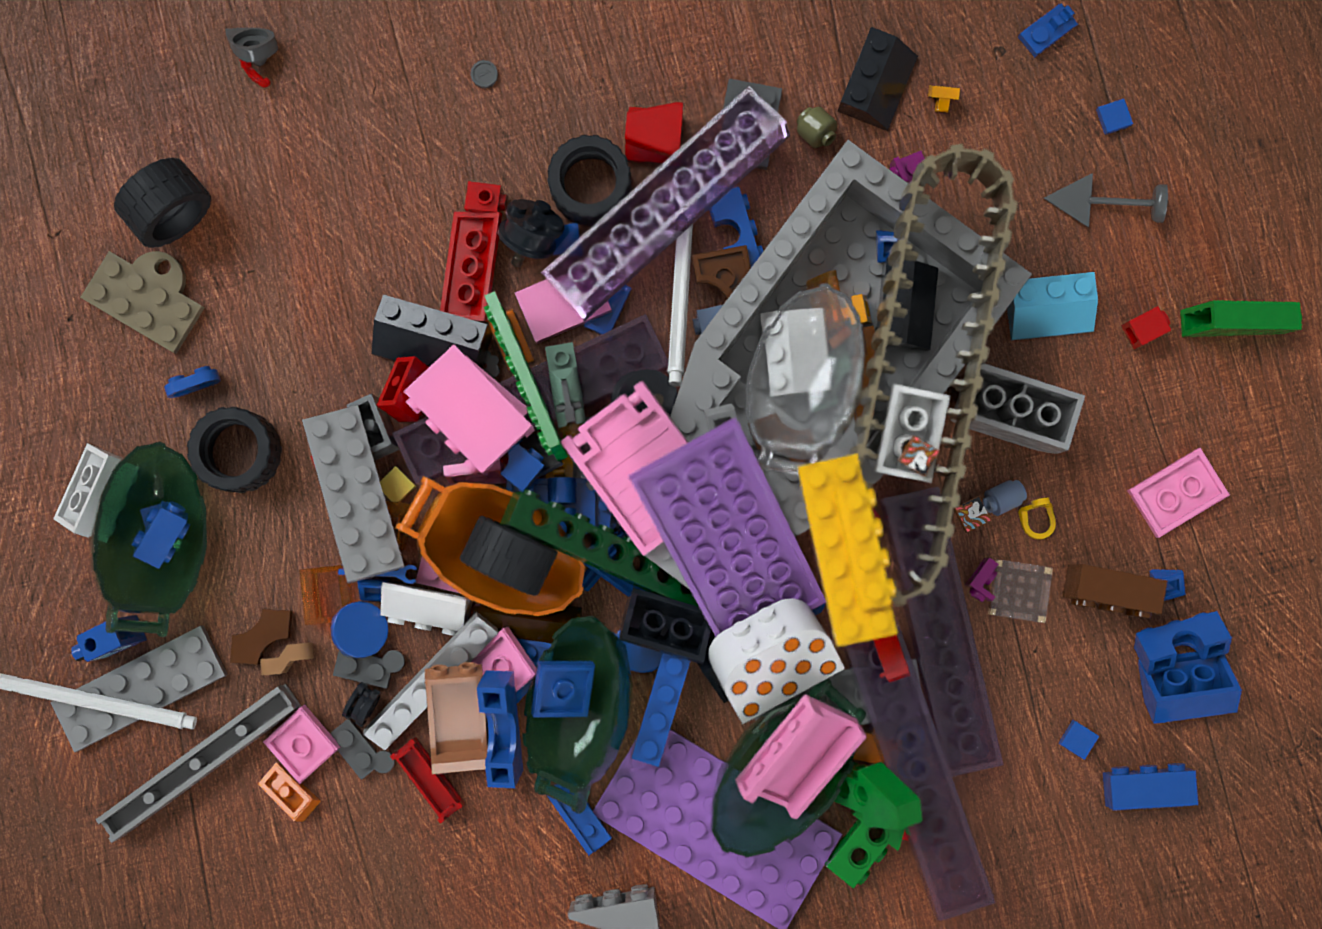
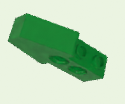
(880, 797)
(858, 837)

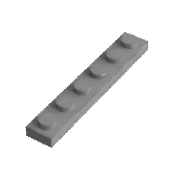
(412, 698)

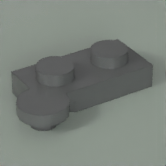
(370, 669)
(359, 751)

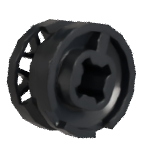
(361, 704)

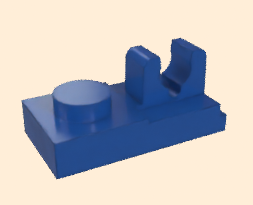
(1048, 29)

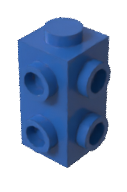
(164, 527)

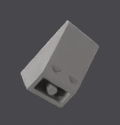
(618, 910)

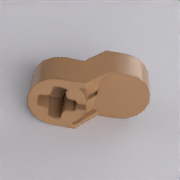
(282, 664)

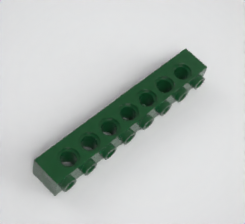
(519, 518)

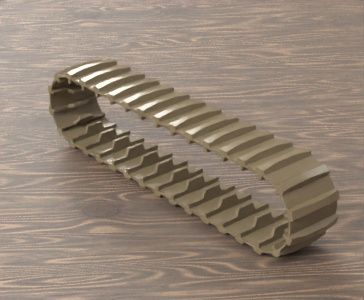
(998, 187)

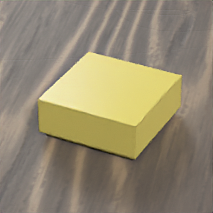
(396, 485)

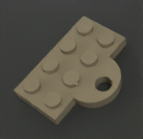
(145, 298)

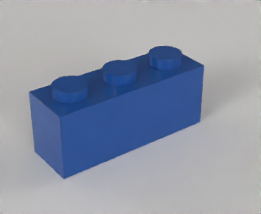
(1150, 787)

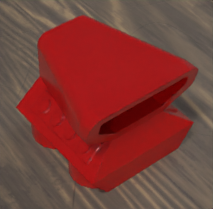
(653, 132)

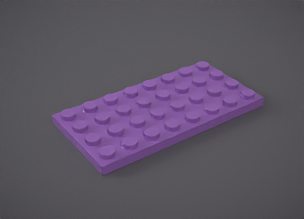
(725, 528)
(670, 815)

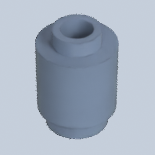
(1004, 497)

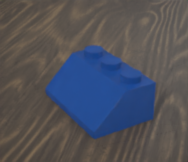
(1190, 689)

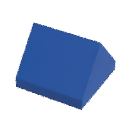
(371, 588)

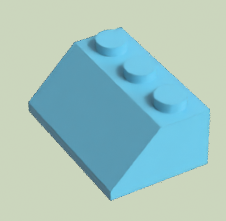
(1054, 306)

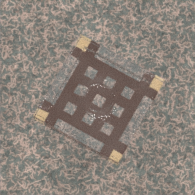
(1021, 591)

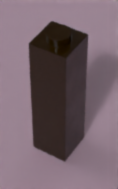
(529, 626)

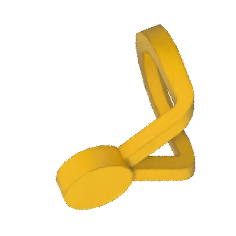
(1043, 502)

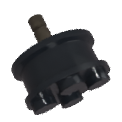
(530, 230)

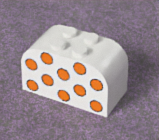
(772, 657)

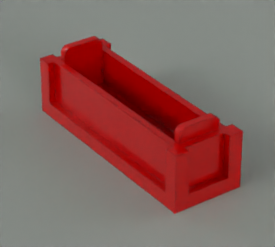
(891, 658)
(433, 787)

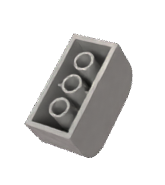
(1025, 411)

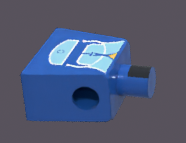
(99, 644)

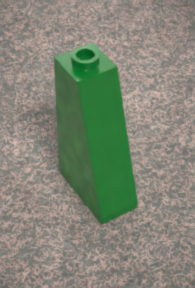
(1240, 318)

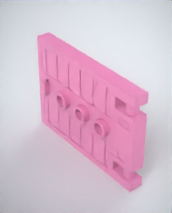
(620, 445)

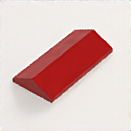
(470, 264)

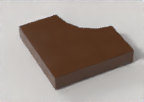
(722, 268)

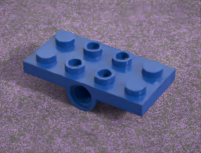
(571, 494)

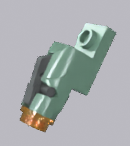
(566, 388)

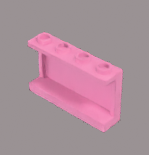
(467, 410)
(801, 756)

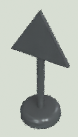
(1077, 200)

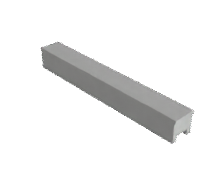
(199, 762)

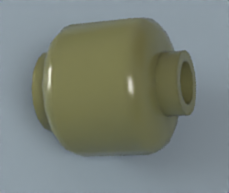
(816, 127)

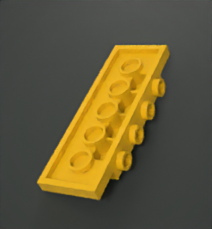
(848, 549)

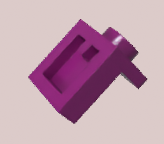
(906, 166)
(982, 575)

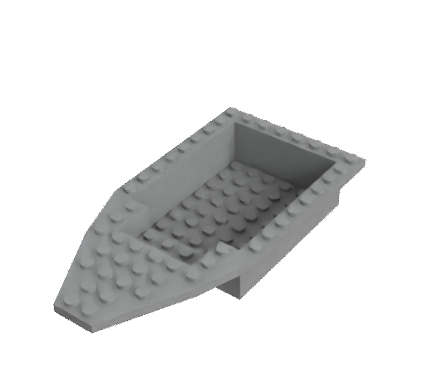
(826, 233)

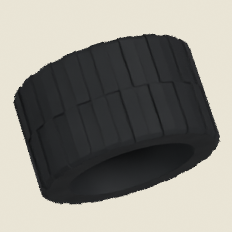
(577, 150)
(162, 202)
(202, 442)
(508, 556)

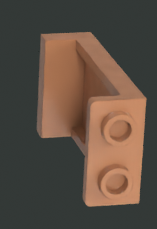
(454, 718)

